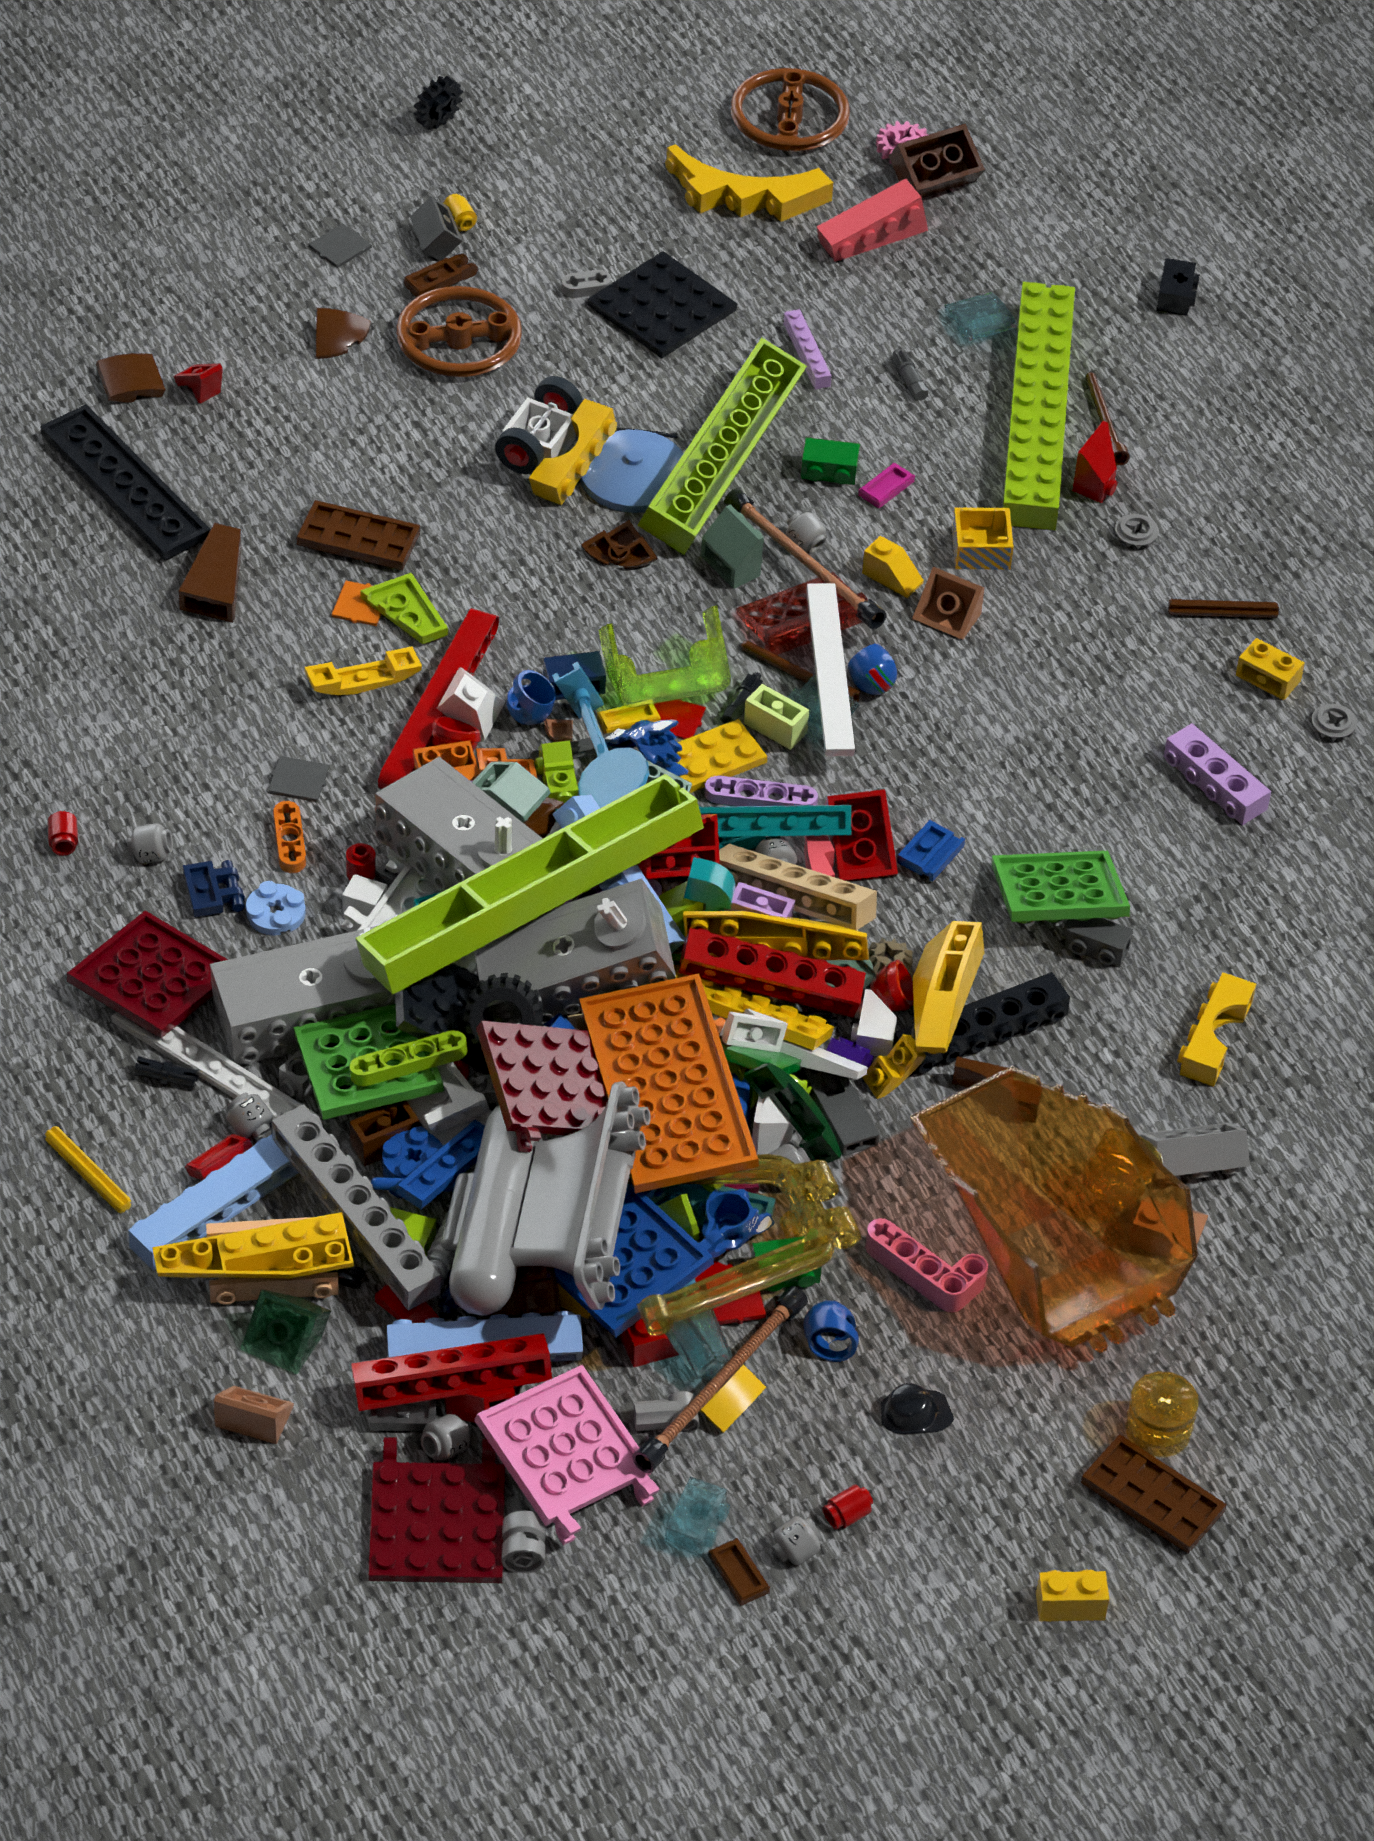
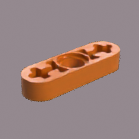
(293, 827)

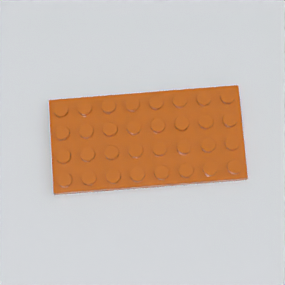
(671, 1051)

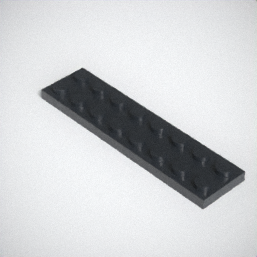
(125, 482)

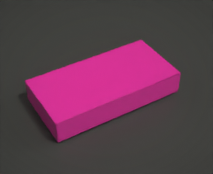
(886, 485)

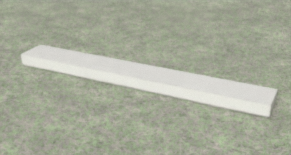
(830, 670)
(211, 1065)

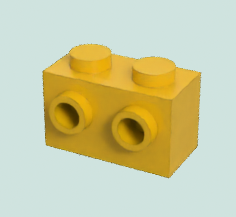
(1270, 669)
(1072, 1596)

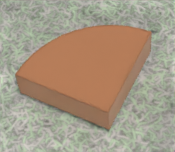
(559, 729)

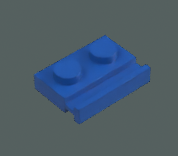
(930, 850)

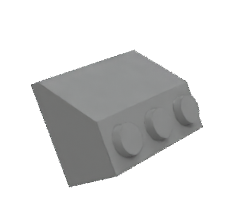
(1202, 1149)

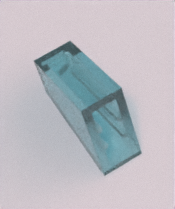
(701, 1344)

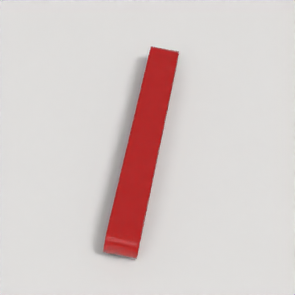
(465, 652)

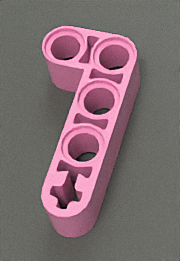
(924, 1271)

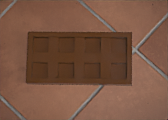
(358, 535)
(1153, 1493)

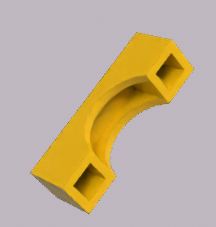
(557, 476)
(1227, 1004)

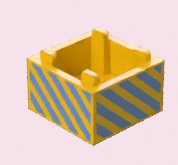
(982, 538)

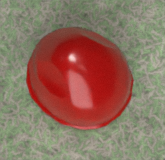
(450, 730)
(894, 986)

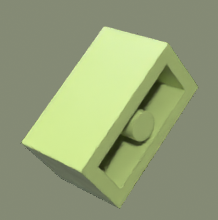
(776, 716)

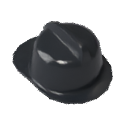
(915, 1410)

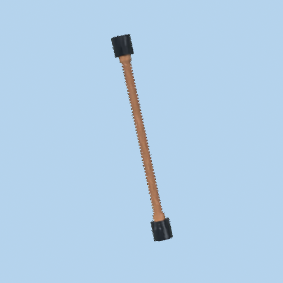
(867, 611)
(653, 1451)

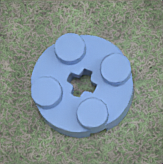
(280, 895)

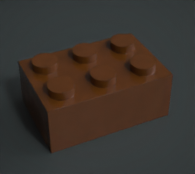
(938, 161)

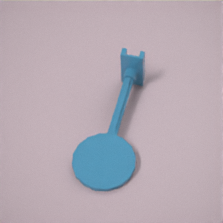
(613, 771)

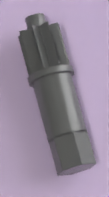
(907, 371)

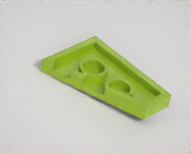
(407, 607)

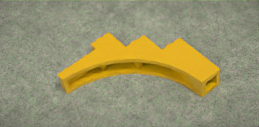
(744, 194)

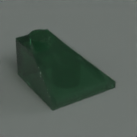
(284, 1329)

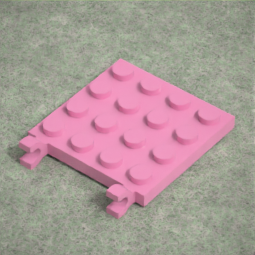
(564, 1448)

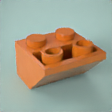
(458, 755)

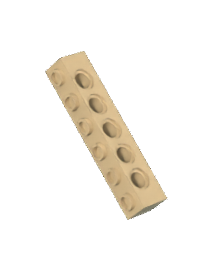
(813, 891)

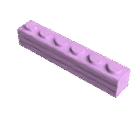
(807, 349)

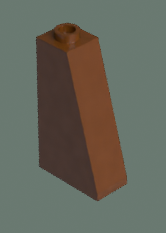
(214, 575)

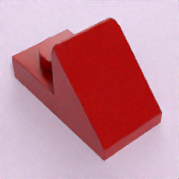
(203, 379)

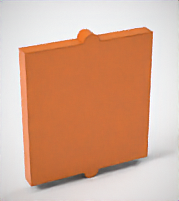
(352, 607)

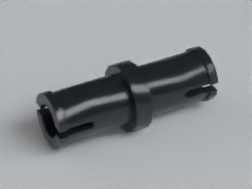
(166, 1072)

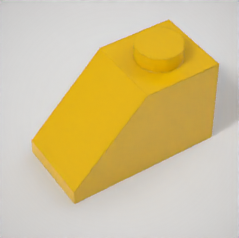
(891, 567)

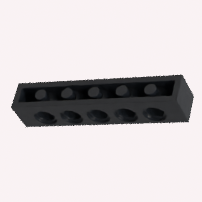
(1000, 1018)

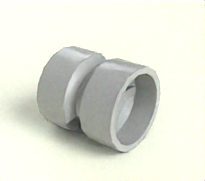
(523, 1542)

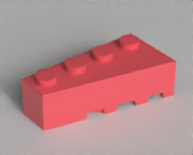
(874, 222)

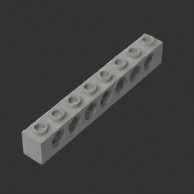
(365, 1215)

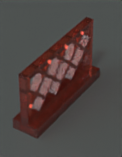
(792, 633)

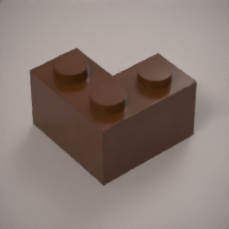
(378, 1126)

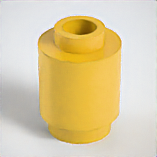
(461, 211)

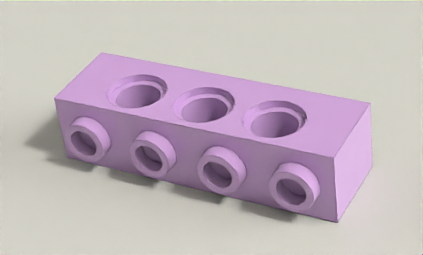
(1217, 774)

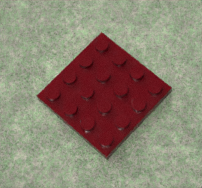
(148, 974)

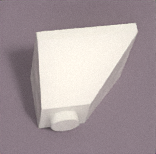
(471, 702)
(770, 1127)

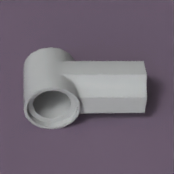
(661, 1413)

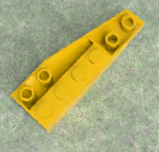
(782, 933)
(944, 983)
(261, 1252)

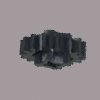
(438, 102)

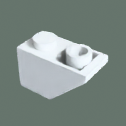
(875, 1025)

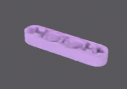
(761, 791)

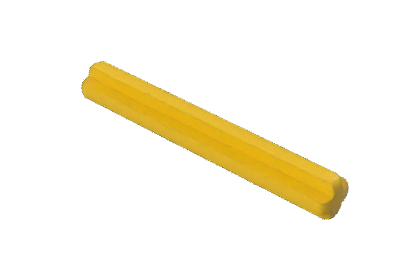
(88, 1169)

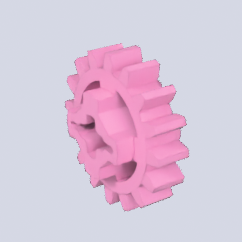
(897, 134)

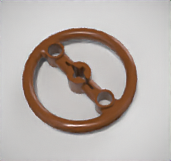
(787, 134)
(459, 331)

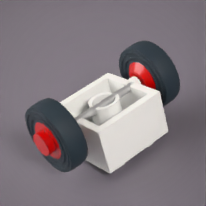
(540, 426)

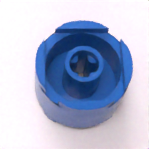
(407, 1152)

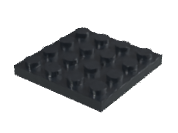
(662, 304)
(438, 1006)

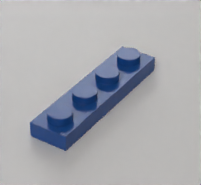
(442, 1166)

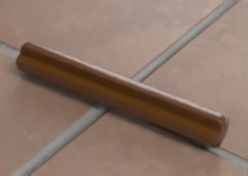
(1223, 608)

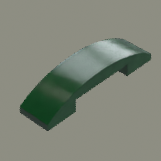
(798, 1108)

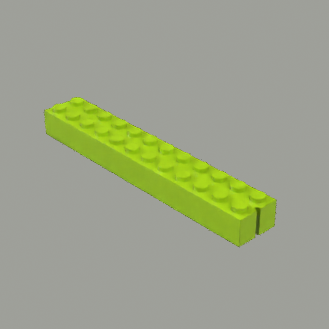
(1039, 405)
(529, 883)

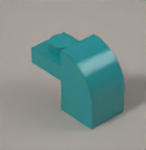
(710, 885)

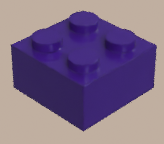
(846, 1049)

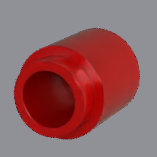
(62, 832)
(361, 861)
(848, 1507)

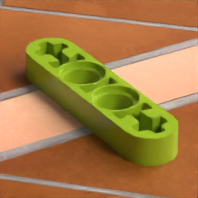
(407, 1055)

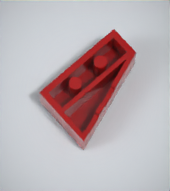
(678, 858)

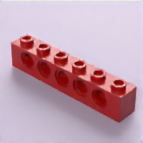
(757, 977)
(451, 1372)

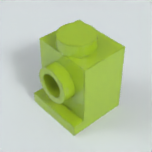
(560, 780)

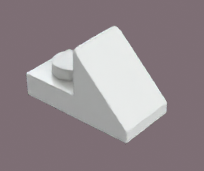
(754, 1031)
(463, 1108)

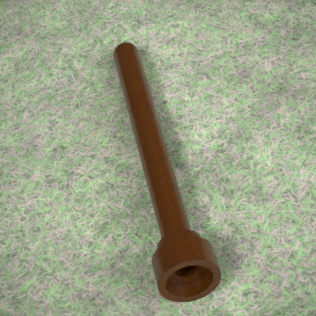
(1120, 450)
(785, 665)

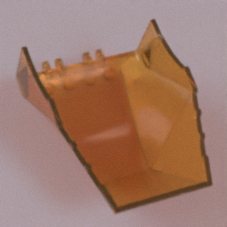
(1065, 1204)

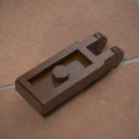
(440, 274)

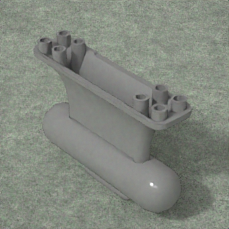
(544, 1206)

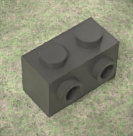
(435, 229)

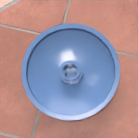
(630, 470)

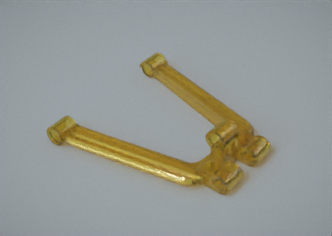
(823, 1229)

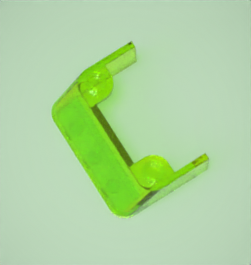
(706, 674)

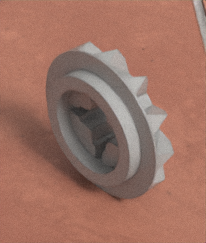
(1131, 523)
(1336, 714)

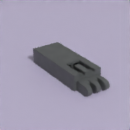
(842, 1111)

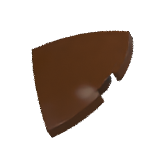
(338, 331)
(620, 547)
(533, 1292)

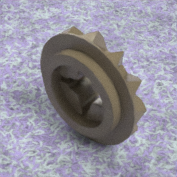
(896, 950)

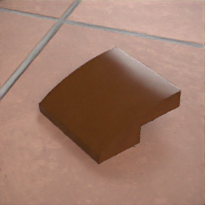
(130, 376)

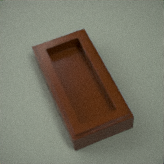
(739, 1571)

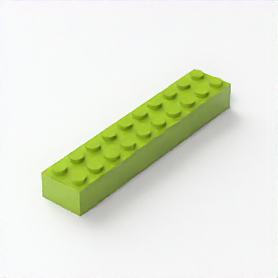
(722, 446)

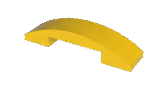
(355, 679)

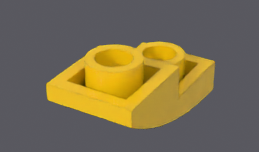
(891, 1070)
(733, 1398)

